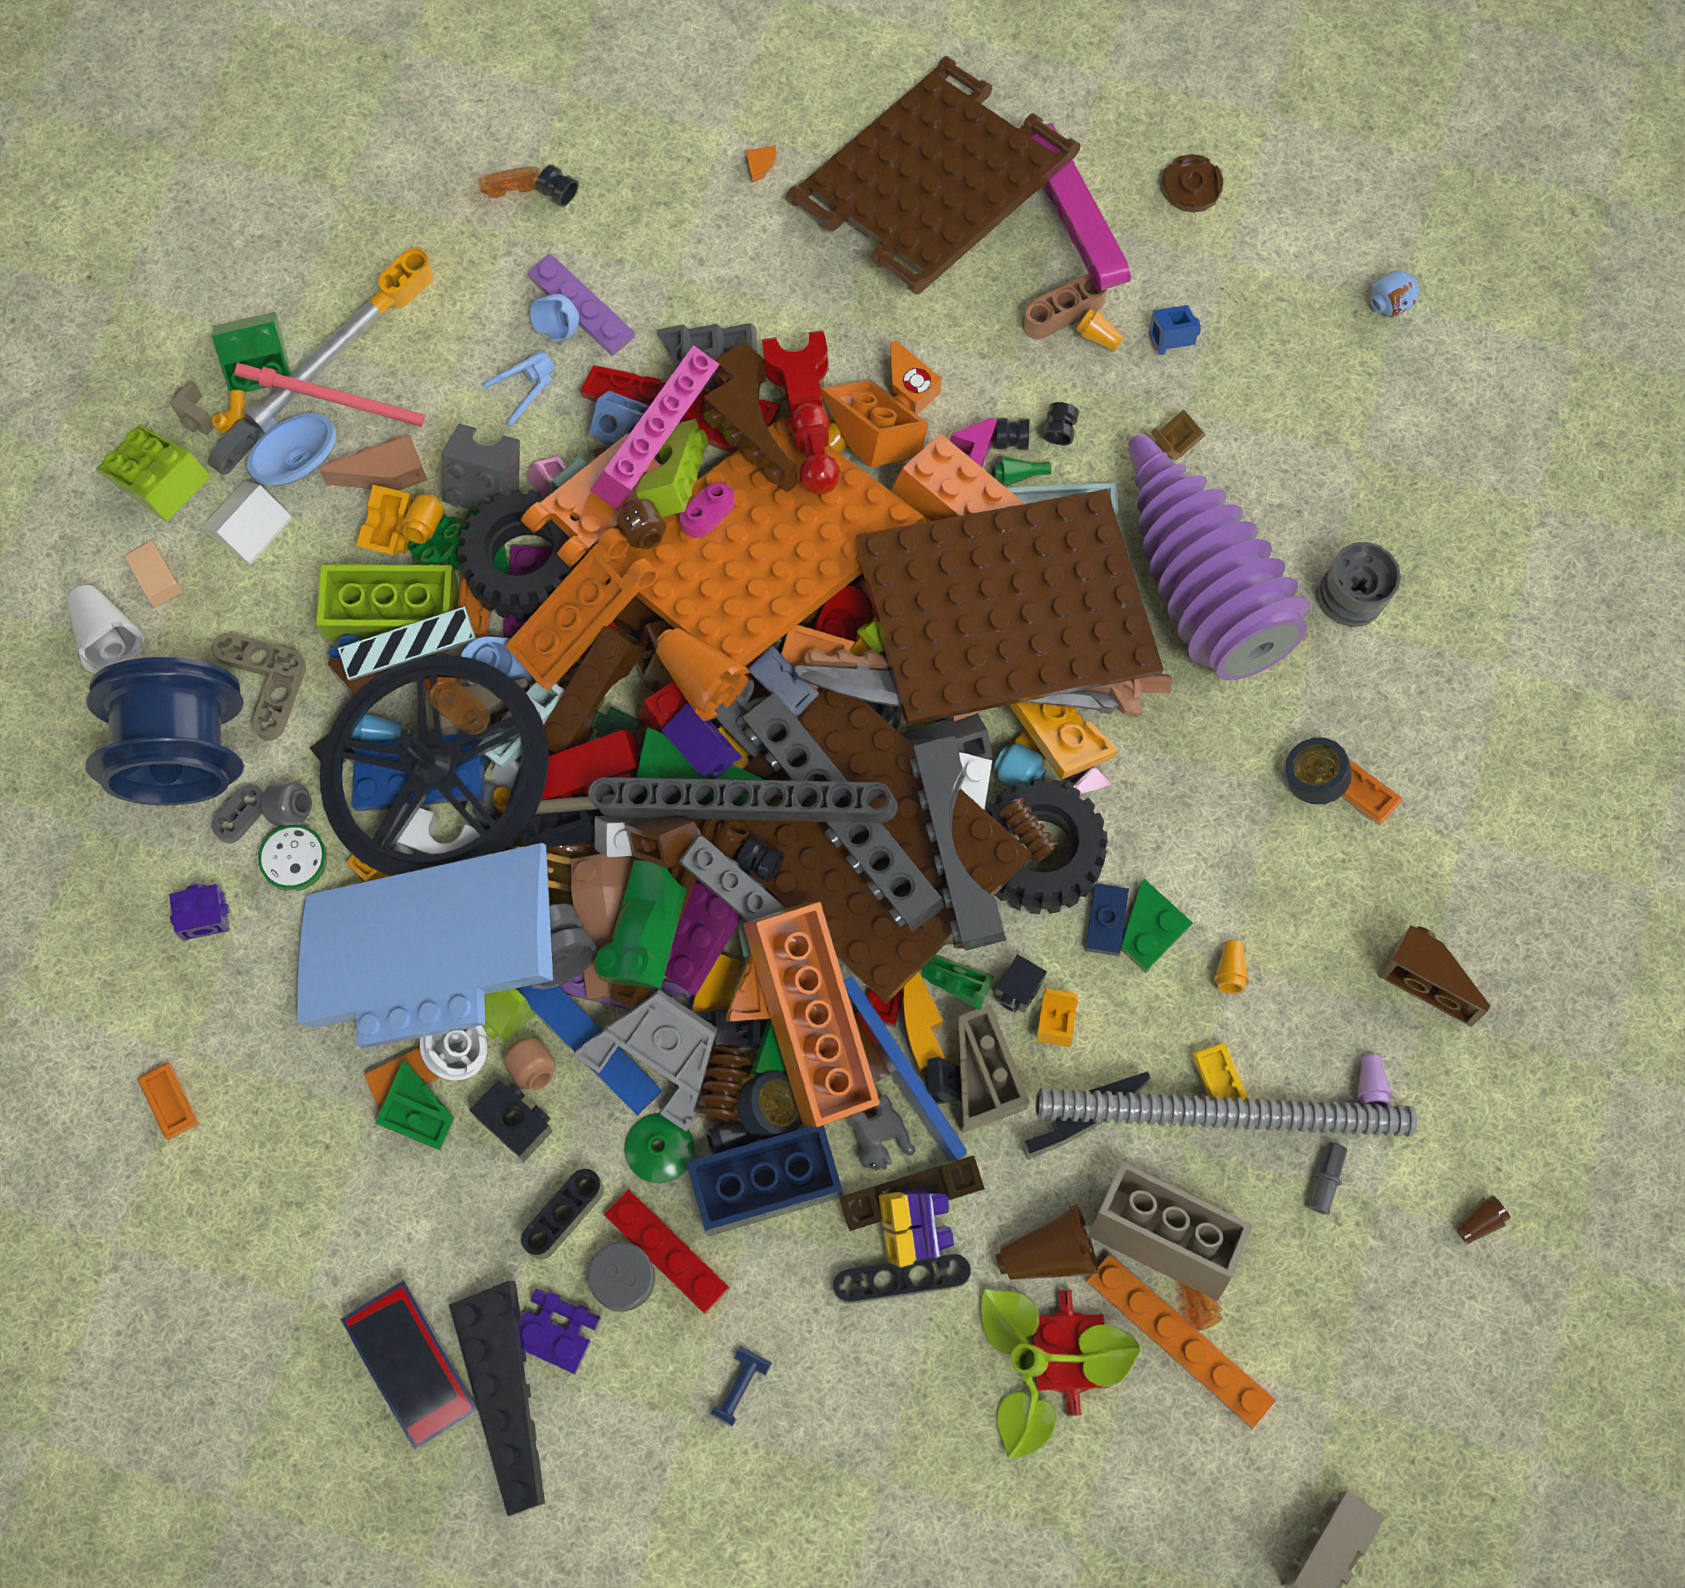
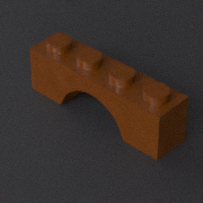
(604, 665)

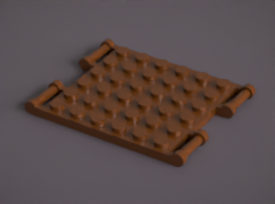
(933, 175)

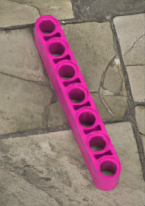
(1085, 225)

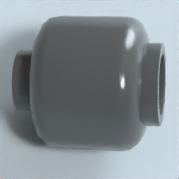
(286, 803)

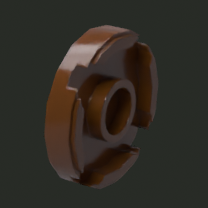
(1187, 191)

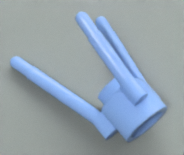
(534, 368)

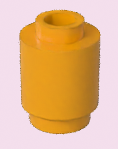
(422, 518)

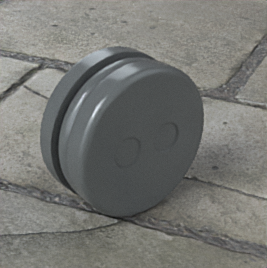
(621, 1277)

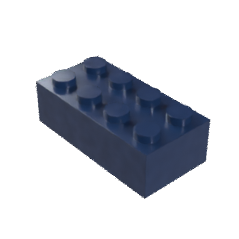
(764, 1179)

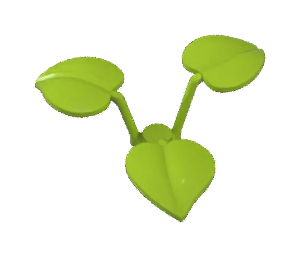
(1007, 1322)

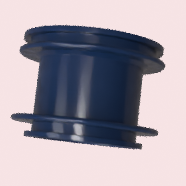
(164, 730)

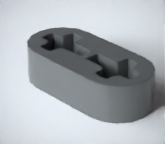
(233, 446)
(233, 809)

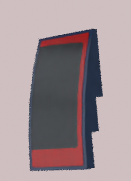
(409, 1364)

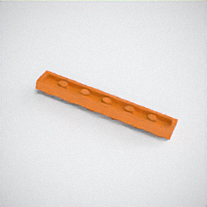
(1181, 1341)

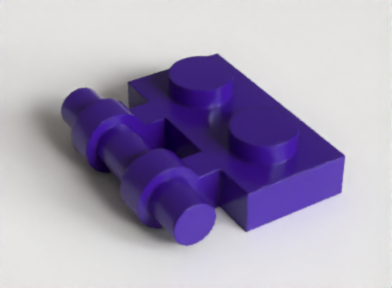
(554, 1343)

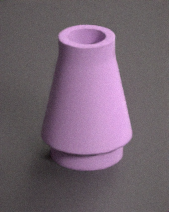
(1373, 1083)

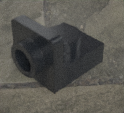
(943, 1080)

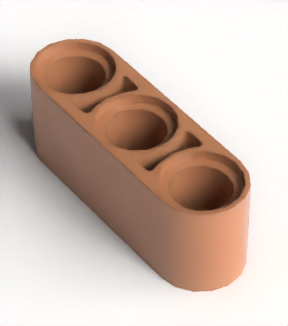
(1057, 317)

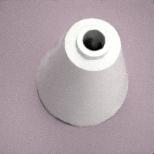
(101, 630)

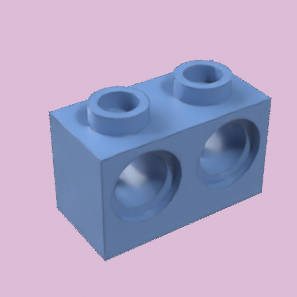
(623, 409)

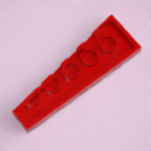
(645, 390)

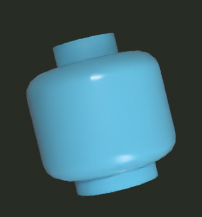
(1019, 765)

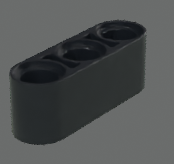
(566, 1196)

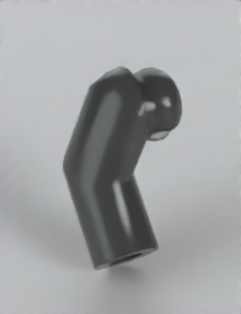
(488, 806)

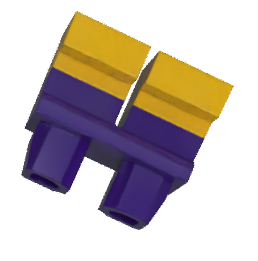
(912, 1226)

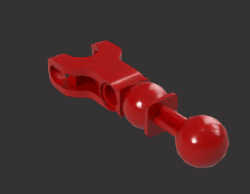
(809, 423)

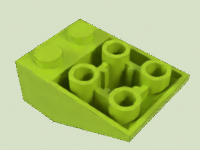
(154, 472)

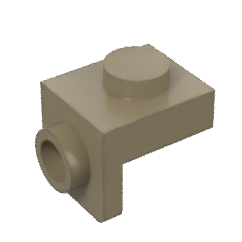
(185, 407)

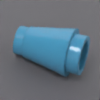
(376, 729)

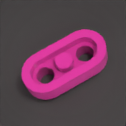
(712, 507)

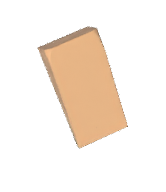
(153, 574)

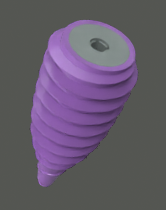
(1214, 570)

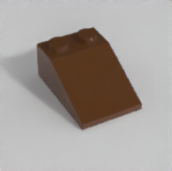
(1433, 975)

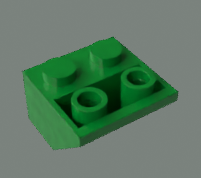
(250, 342)

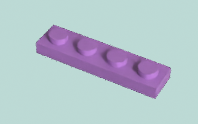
(594, 315)

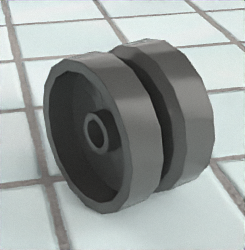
(570, 946)

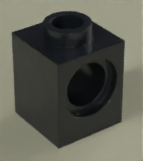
(1020, 984)

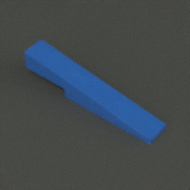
(576, 1028)

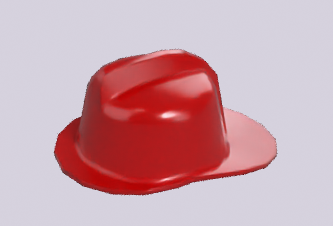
(844, 614)

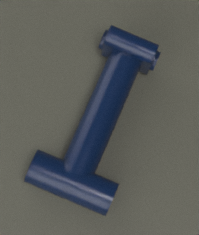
(751, 1364)

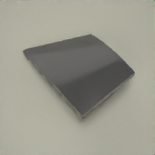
(710, 339)

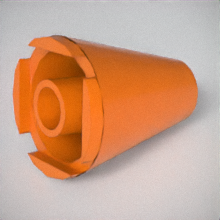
(701, 672)

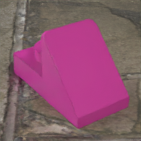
(976, 440)

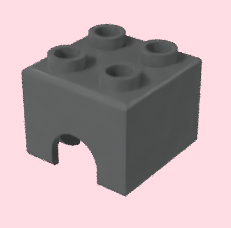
(477, 471)

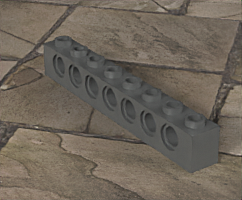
(923, 900)

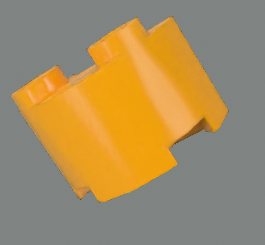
(384, 521)

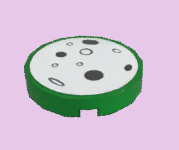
(292, 858)

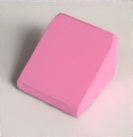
(544, 472)
(1087, 780)

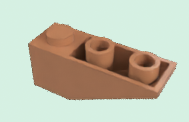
(387, 465)

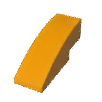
(920, 1022)

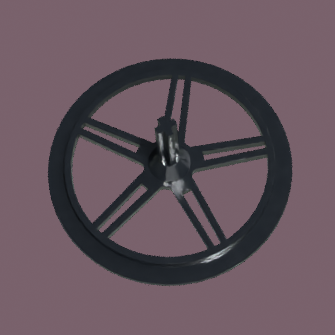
(434, 764)

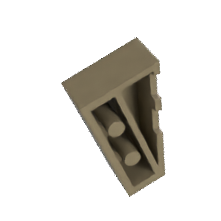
(987, 1071)
(1334, 1545)

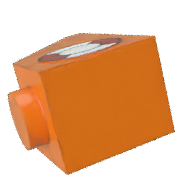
(911, 379)

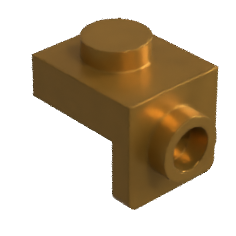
(1178, 435)

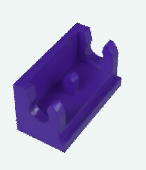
(701, 743)

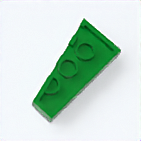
(665, 761)

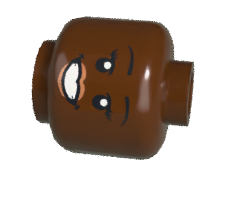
(641, 523)

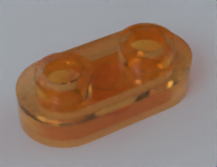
(499, 182)
(461, 708)

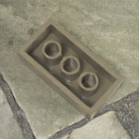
(1170, 1231)

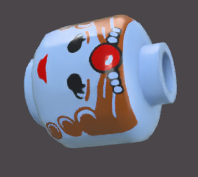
(1394, 293)

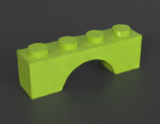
(673, 482)

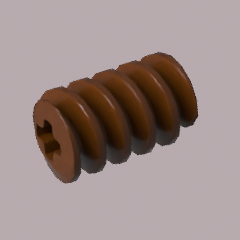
(722, 1084)

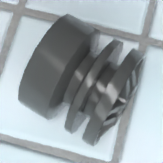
(1360, 568)

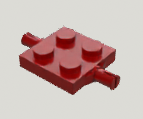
(1060, 1336)

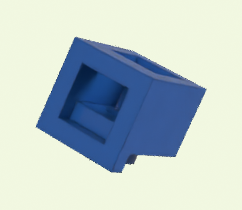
(1173, 328)

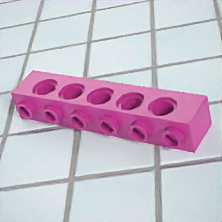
(654, 427)

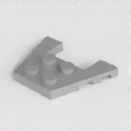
(667, 1040)

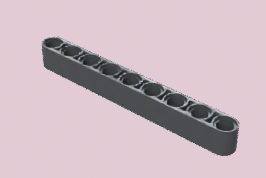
(755, 808)

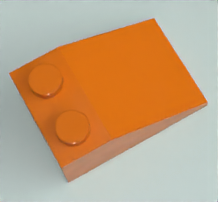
(875, 423)

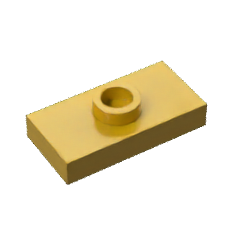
(1218, 1072)

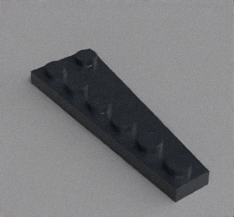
(494, 1361)

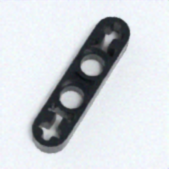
(902, 1285)

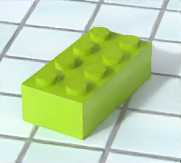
(381, 597)

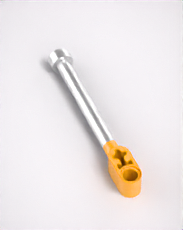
(397, 289)

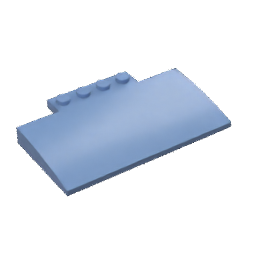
(425, 946)

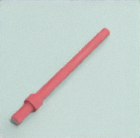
(269, 378)

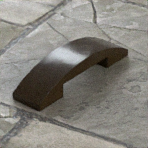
(952, 1179)

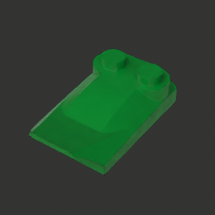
(643, 929)

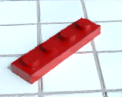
(667, 1251)

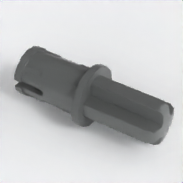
(1328, 1178)

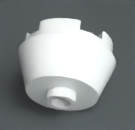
(455, 1053)

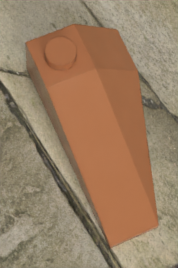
(597, 895)

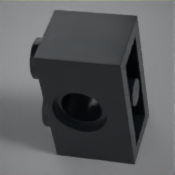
(493, 1110)

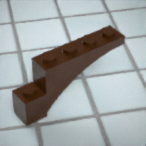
(737, 414)

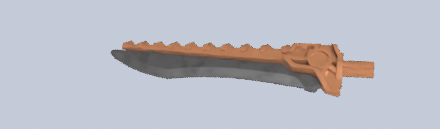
(871, 680)

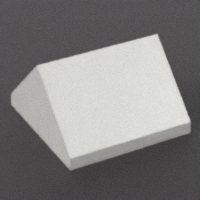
(247, 521)

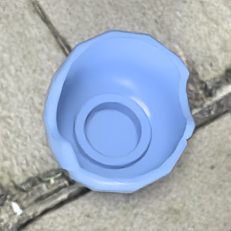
(554, 316)

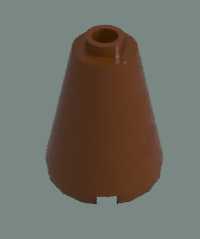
(1050, 1249)

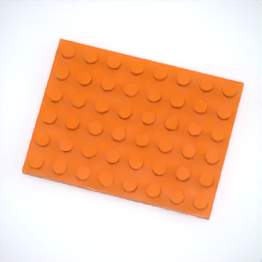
(769, 556)

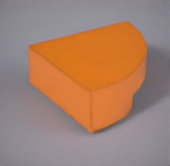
(761, 161)

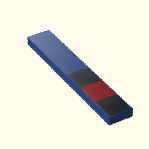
(904, 1073)

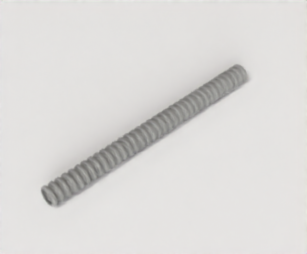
(1227, 1112)

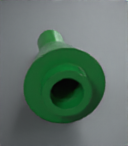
(1011, 471)

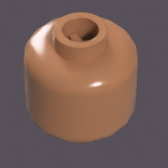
(530, 1063)

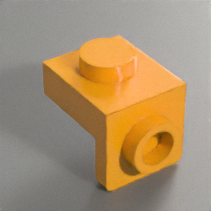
(1057, 1017)

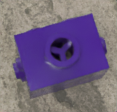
(199, 911)

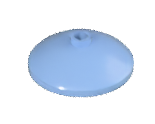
(292, 449)

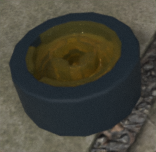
(1334, 775)
(754, 1101)

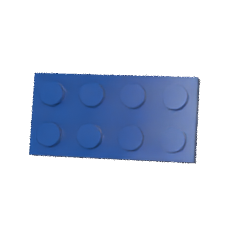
(379, 787)

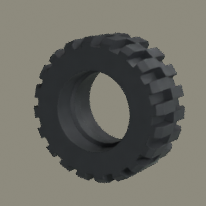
(483, 539)
(1086, 833)

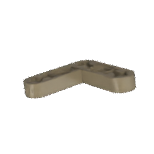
(277, 678)

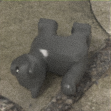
(879, 1129)

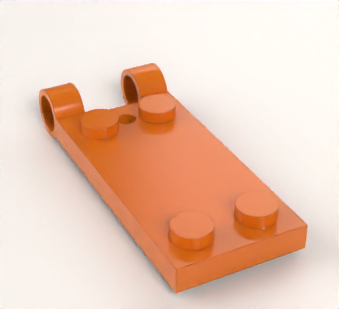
(575, 499)
(579, 610)

